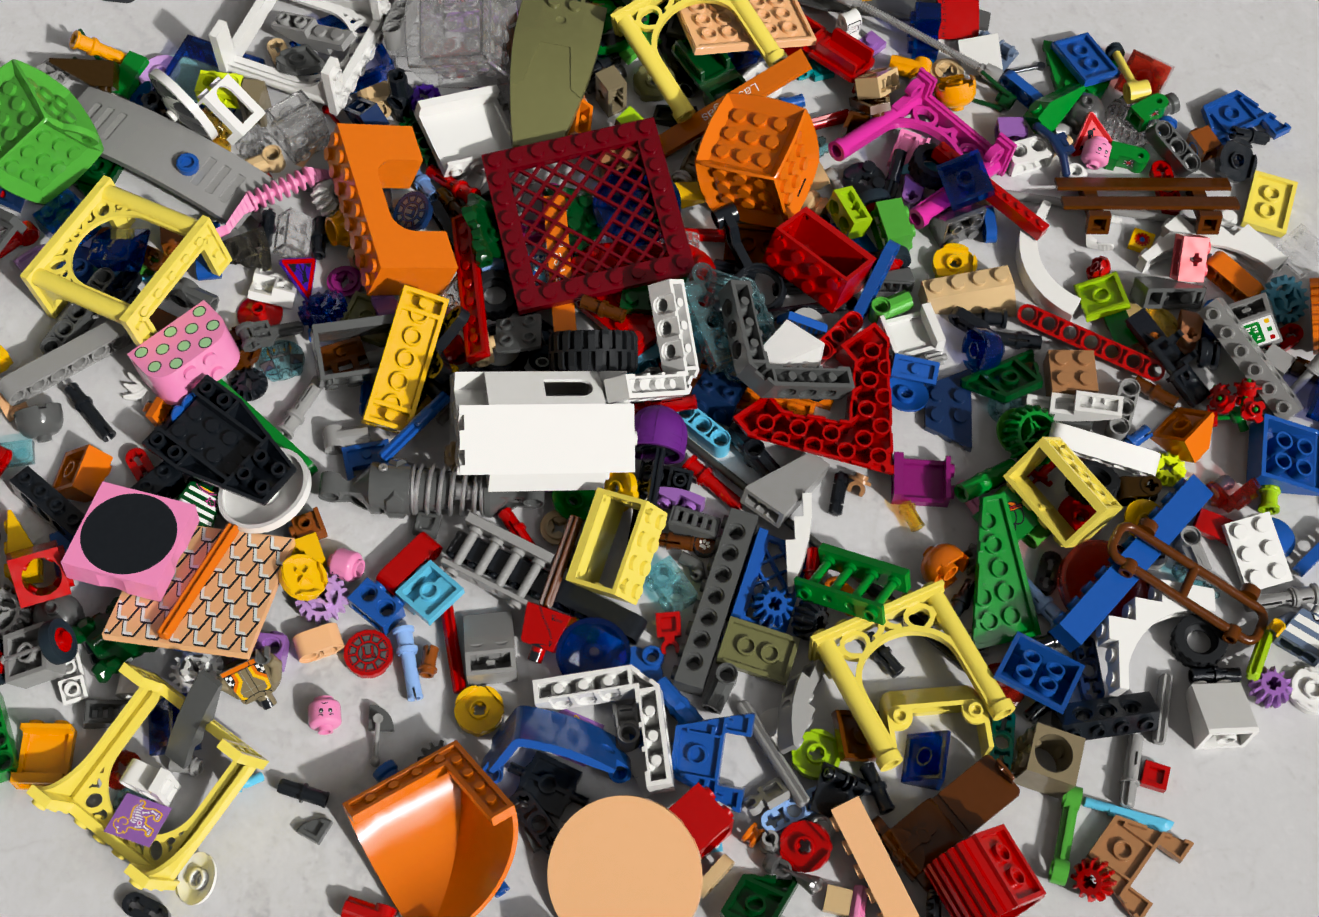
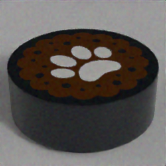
(704, 547)

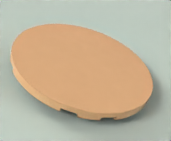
(624, 862)

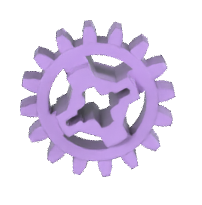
(326, 610)

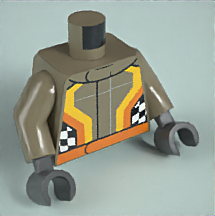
(252, 678)

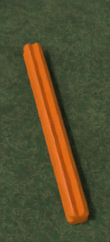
(197, 582)

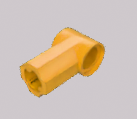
(910, 67)

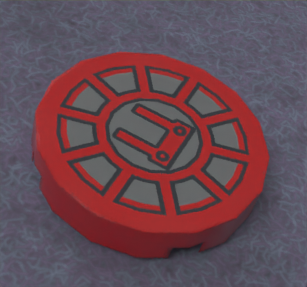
(368, 653)

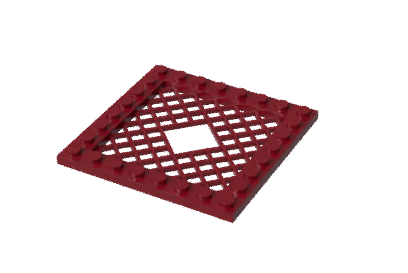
(595, 284)

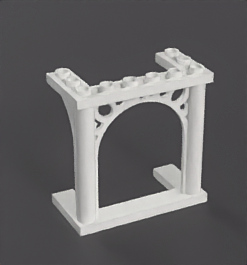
(333, 85)

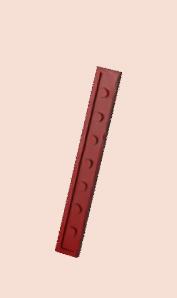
(470, 293)

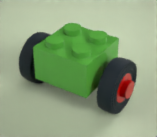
(889, 222)

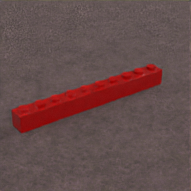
(1002, 199)

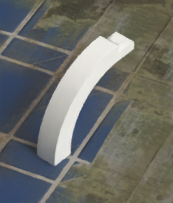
(1036, 279)

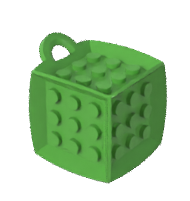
(43, 134)

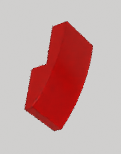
(1211, 524)

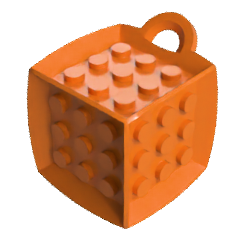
(757, 158)

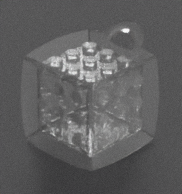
(460, 41)

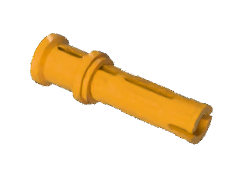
(93, 47)

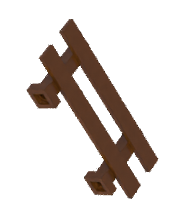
(1099, 221)

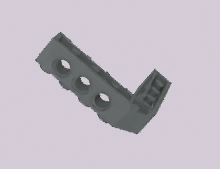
(752, 360)

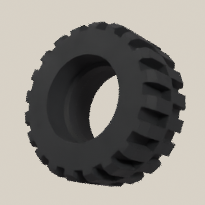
(593, 350)

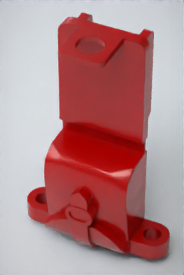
(838, 52)

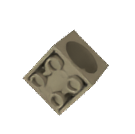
(1064, 749)

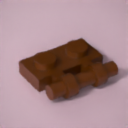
(344, 353)

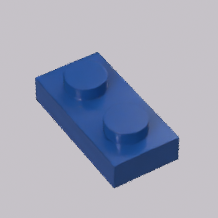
(915, 369)

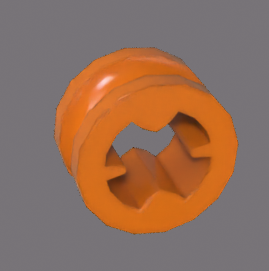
(753, 835)

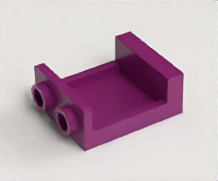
(922, 481)

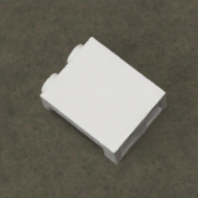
(913, 333)

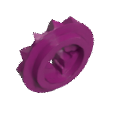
(339, 275)

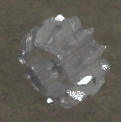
(254, 141)

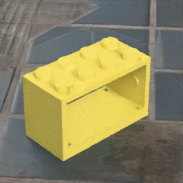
(1081, 479)
(598, 538)

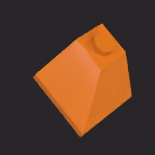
(1185, 433)

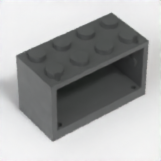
(341, 330)

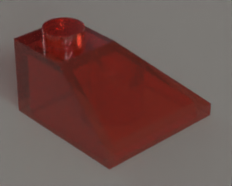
(1147, 67)

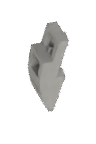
(306, 30)
(794, 707)

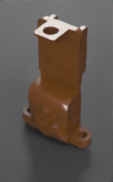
(948, 817)

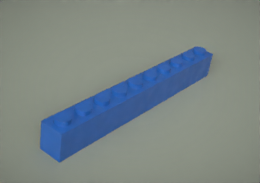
(1110, 587)

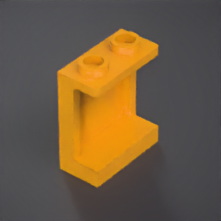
(44, 753)

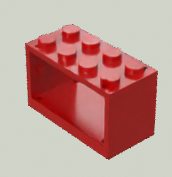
(818, 259)

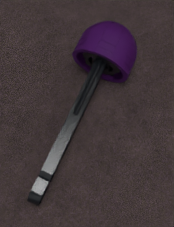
(660, 441)

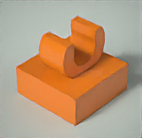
(156, 411)

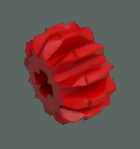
(1101, 874)

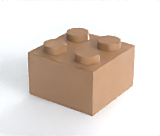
(1070, 371)

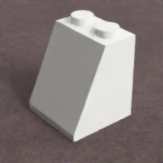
(794, 347)
(1220, 715)

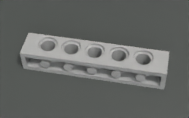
(1251, 359)

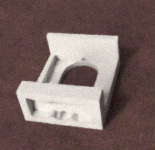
(212, 101)

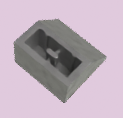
(957, 225)

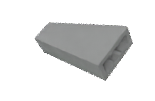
(781, 491)

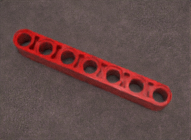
(1082, 333)

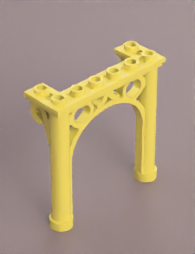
(624, 24)
(928, 601)

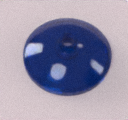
(575, 643)

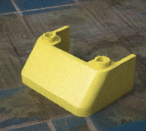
(900, 706)

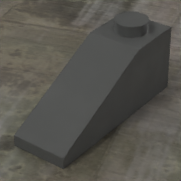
(1166, 293)

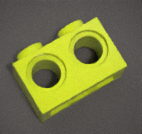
(225, 96)

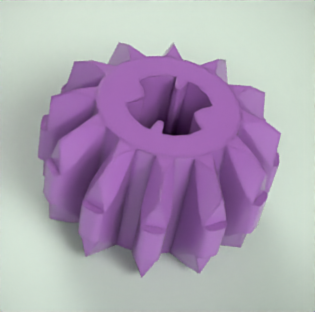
(1274, 681)

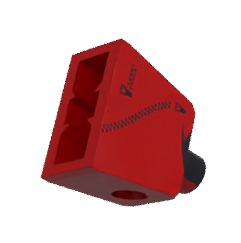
(543, 629)

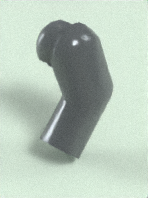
(695, 565)

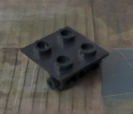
(836, 788)

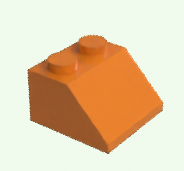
(82, 473)

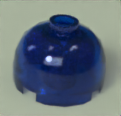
(983, 349)

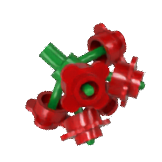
(1244, 397)

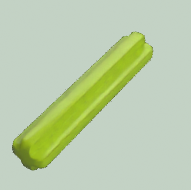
(1259, 656)

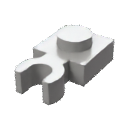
(769, 795)

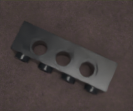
(1109, 716)

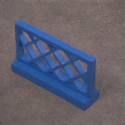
(752, 571)

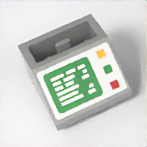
(1259, 319)

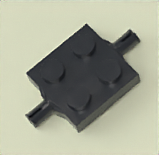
(550, 782)

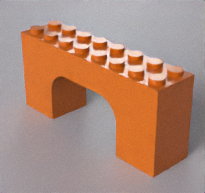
(388, 255)

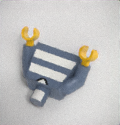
(1298, 634)

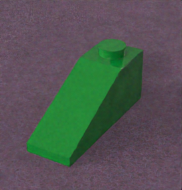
(1053, 107)

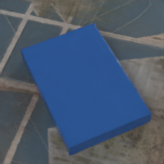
(1085, 59)

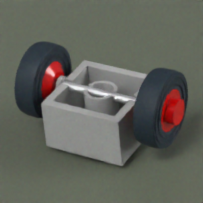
(37, 653)

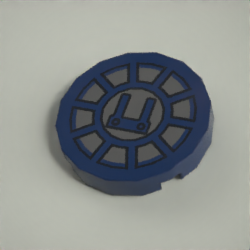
(413, 211)

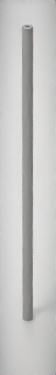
(1139, 214)

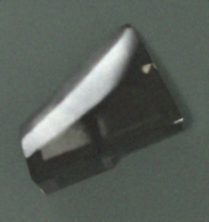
(250, 249)

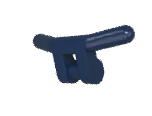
(1059, 144)

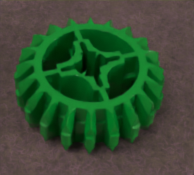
(1022, 426)

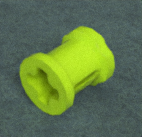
(1269, 499)

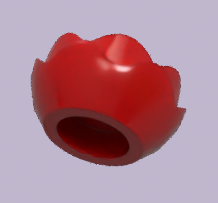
(1099, 267)

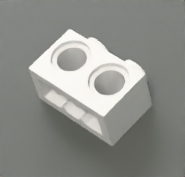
(1030, 155)

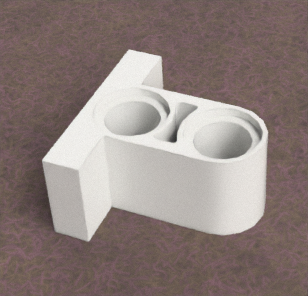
(151, 782)

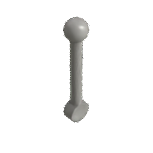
(377, 718)

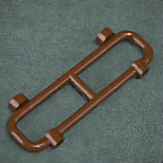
(1246, 595)

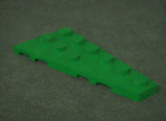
(1001, 585)

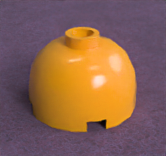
(955, 91)

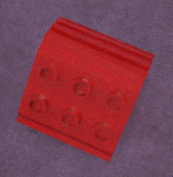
(985, 877)

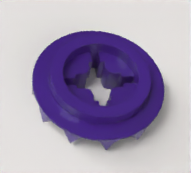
(424, 89)

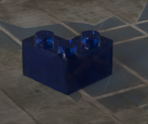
(926, 19)

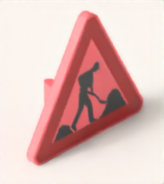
(1090, 128)

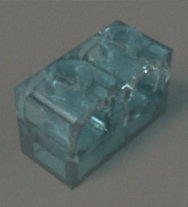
(676, 583)

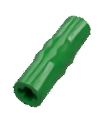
(983, 481)

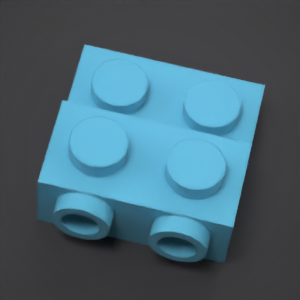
(429, 592)

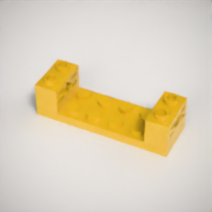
(405, 359)

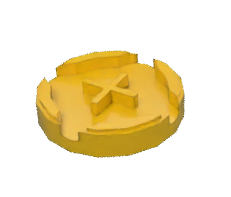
(302, 577)

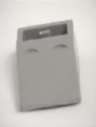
(489, 648)

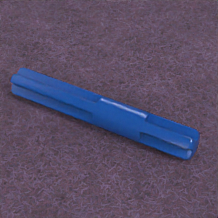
(414, 426)

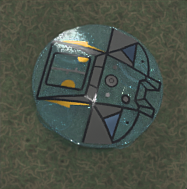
(282, 360)

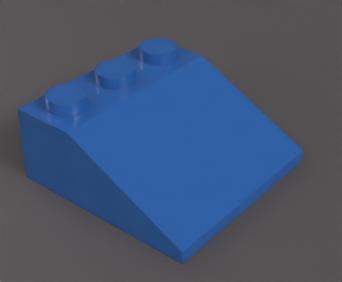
(1284, 455)
(1039, 672)

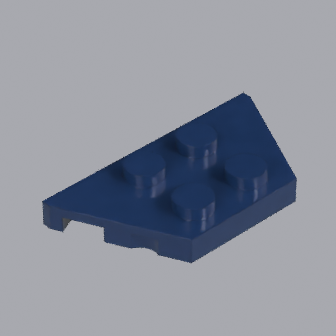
(950, 410)

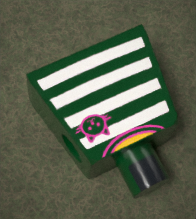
(204, 499)

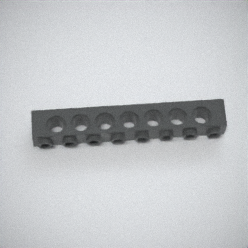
(694, 680)

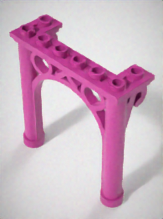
(950, 130)

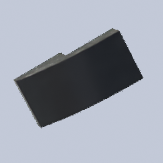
(676, 477)

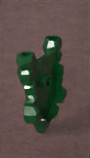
(484, 230)
(109, 653)

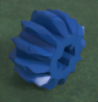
(770, 615)

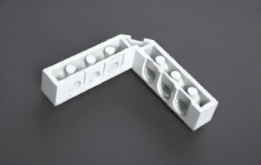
(675, 348)
(616, 685)

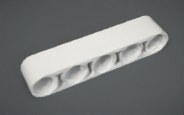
(1107, 450)

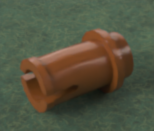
(428, 663)

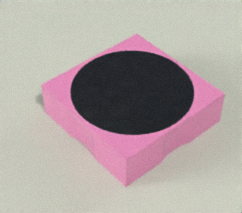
(130, 541)

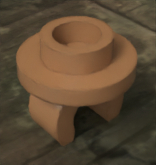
(860, 480)

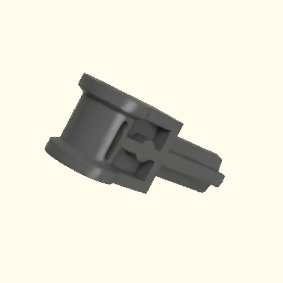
(263, 335)

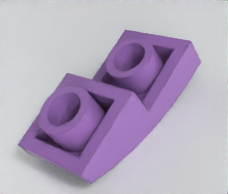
(674, 496)

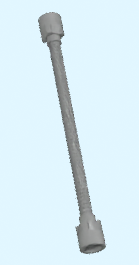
(990, 69)

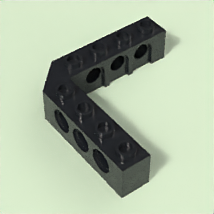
(65, 516)

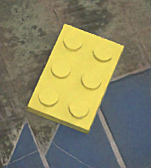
(1269, 203)

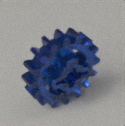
(322, 308)

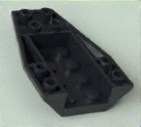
(223, 445)

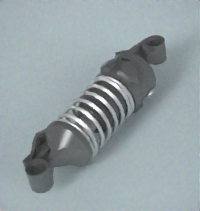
(404, 489)

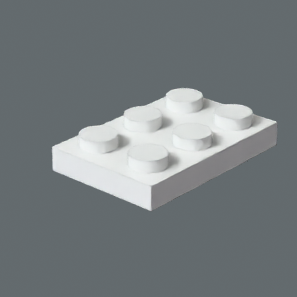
(1257, 551)

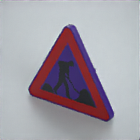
(301, 273)

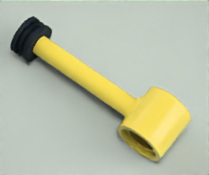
(1133, 89)

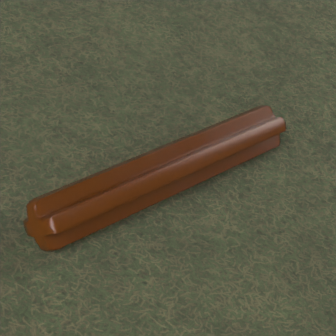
(560, 561)

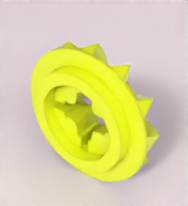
(1178, 471)

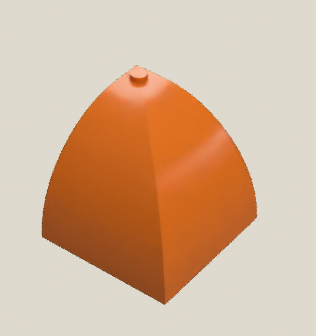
(437, 834)

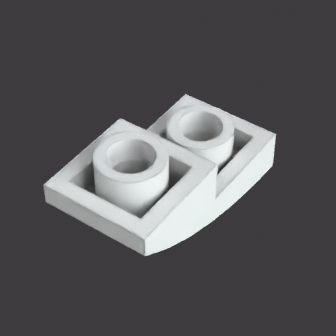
(73, 685)

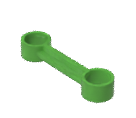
(1060, 863)

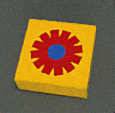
(1140, 240)

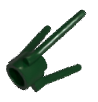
(1004, 98)

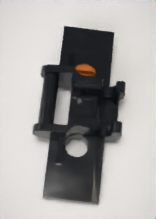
(1169, 356)

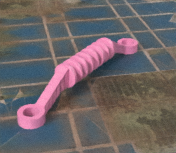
(250, 202)

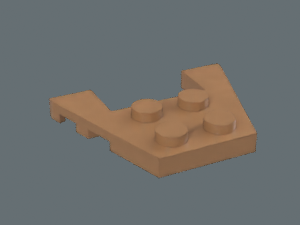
(1127, 849)

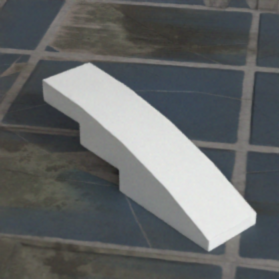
(1081, 406)
(797, 548)

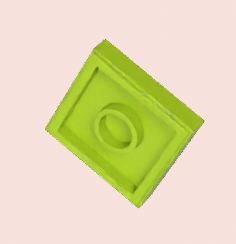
(1102, 296)

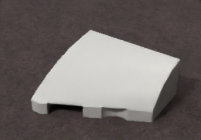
(272, 289)

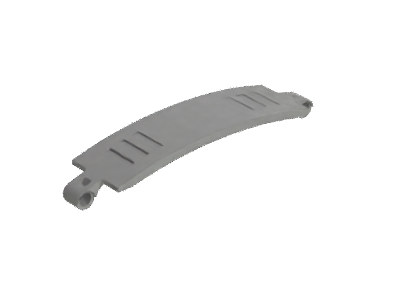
(152, 144)

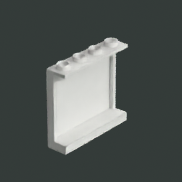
(463, 128)

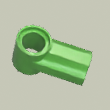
(890, 306)

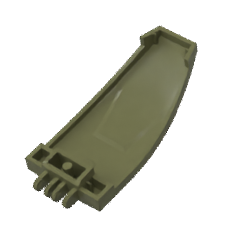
(551, 66)

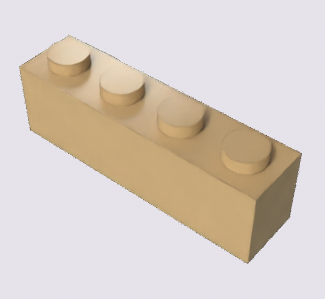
(971, 290)

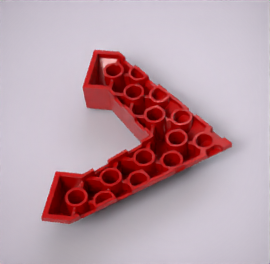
(866, 432)

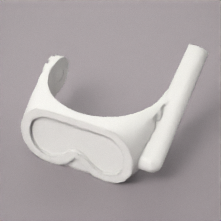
(1092, 243)

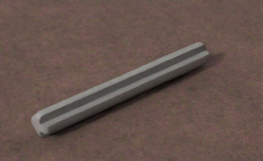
(775, 757)

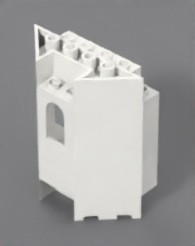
(540, 440)

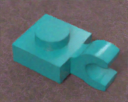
(817, 72)

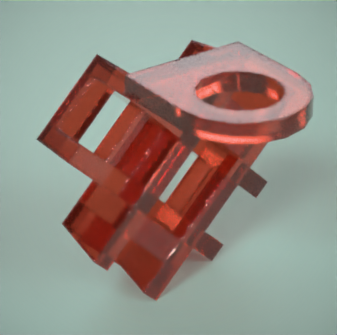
(1235, 500)

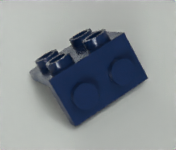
(718, 396)

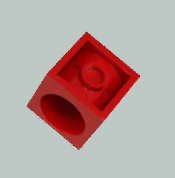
(28, 593)
(704, 818)

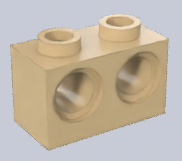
(877, 83)

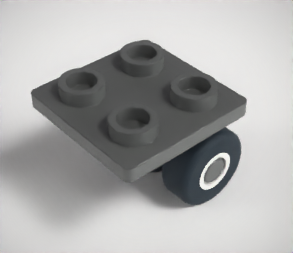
(522, 335)

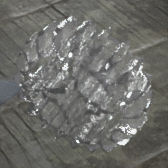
(1122, 129)

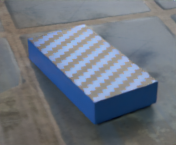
(809, 325)

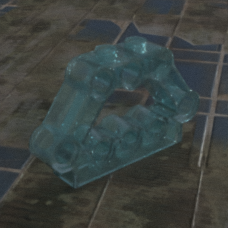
(702, 291)

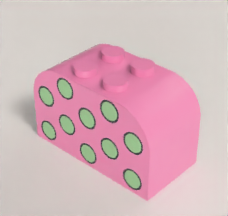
(185, 353)

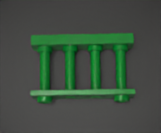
(858, 566)

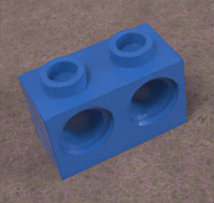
(373, 609)

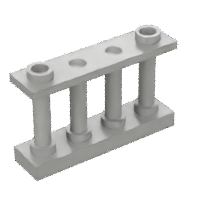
(498, 537)

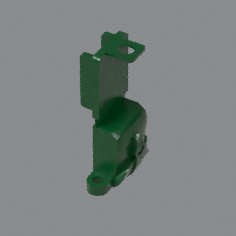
(710, 72)

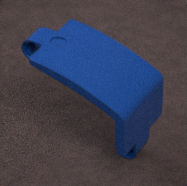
(558, 735)

